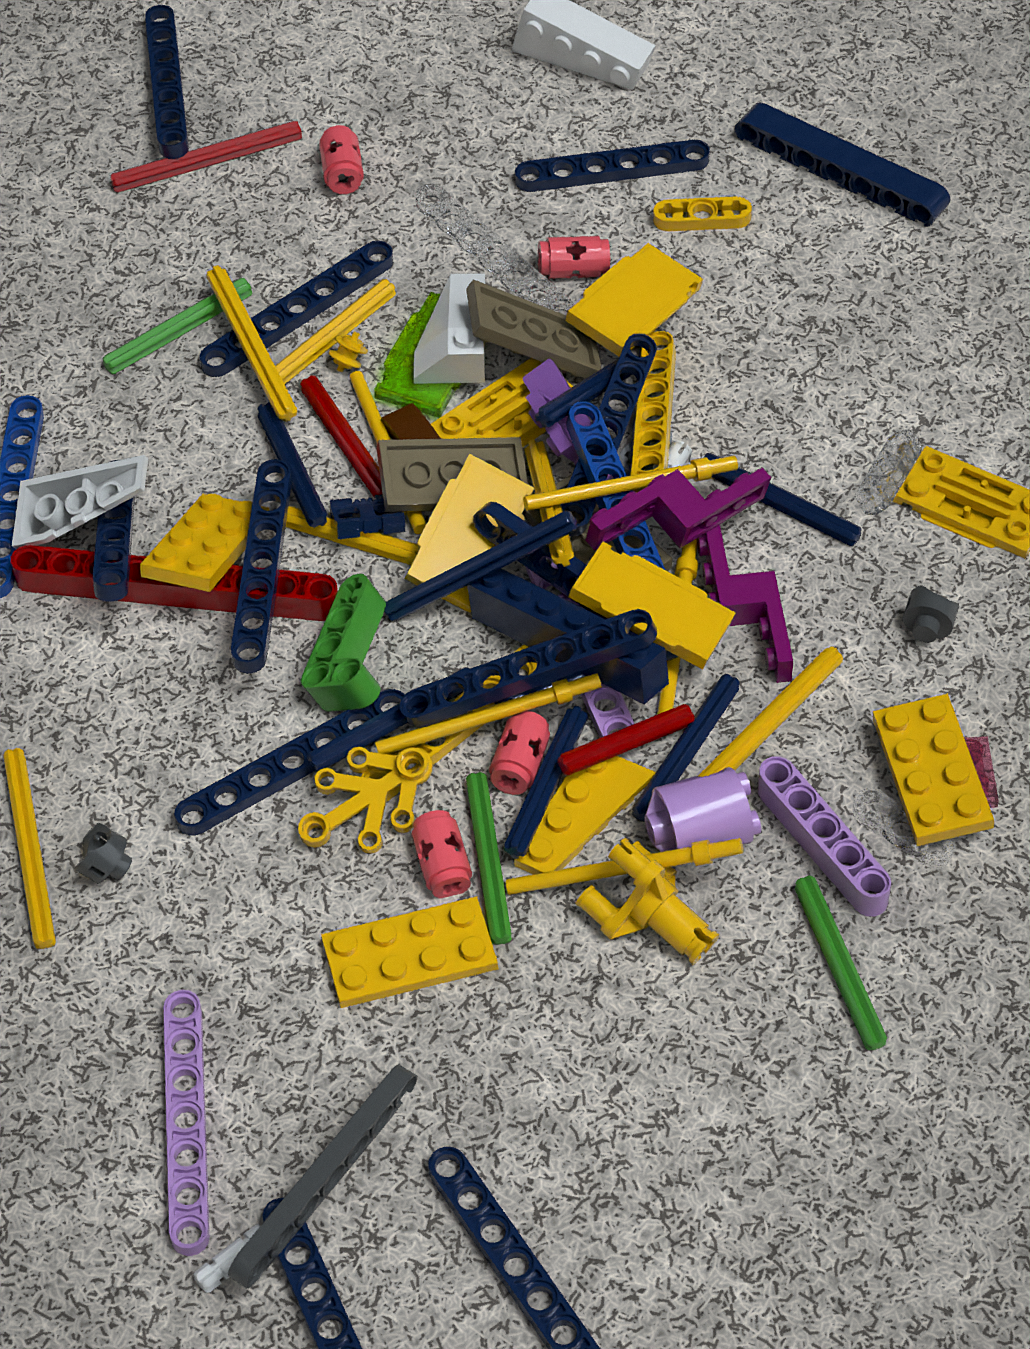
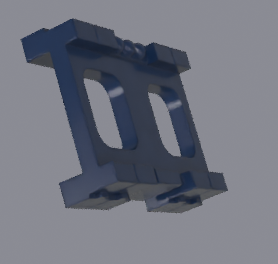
(368, 520)

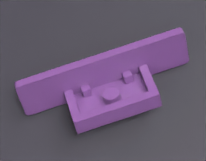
(544, 385)

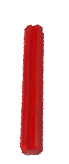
(625, 739)

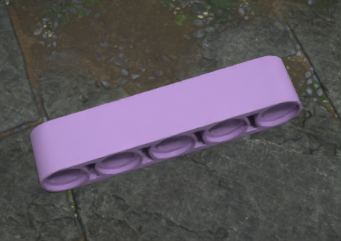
(828, 852)

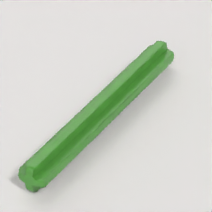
(169, 330)
(488, 859)
(840, 963)

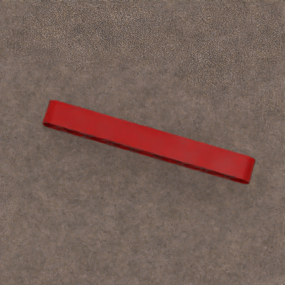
(71, 574)

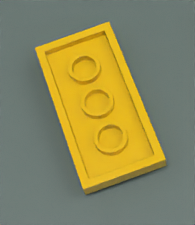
(201, 543)
(933, 770)
(409, 952)

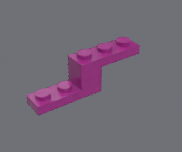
(677, 507)
(752, 597)

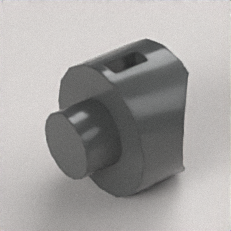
(929, 615)
(103, 857)

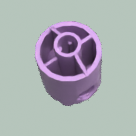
(701, 810)

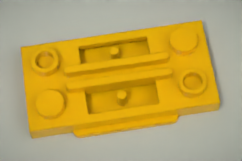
(633, 298)
(494, 411)
(968, 501)
(450, 531)
(684, 615)

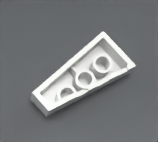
(581, 42)

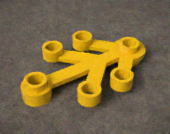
(371, 794)

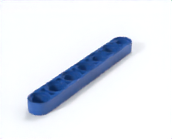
(607, 464)
(10, 481)

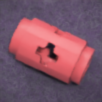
(341, 159)
(590, 254)
(515, 756)
(446, 870)

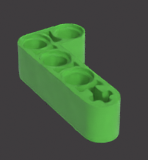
(336, 667)

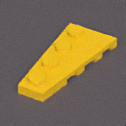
(581, 811)

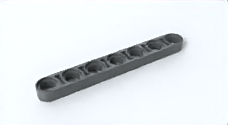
(321, 1177)

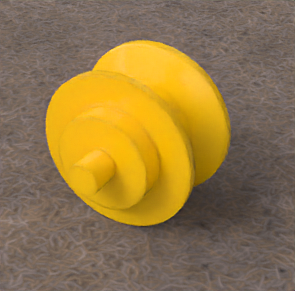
(348, 351)

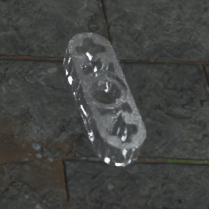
(898, 455)
(873, 821)

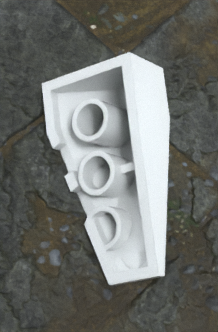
(447, 345)
(68, 499)

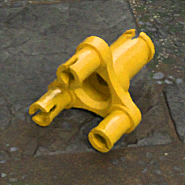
(650, 904)

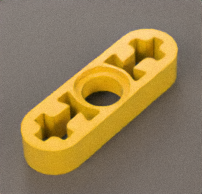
(711, 205)

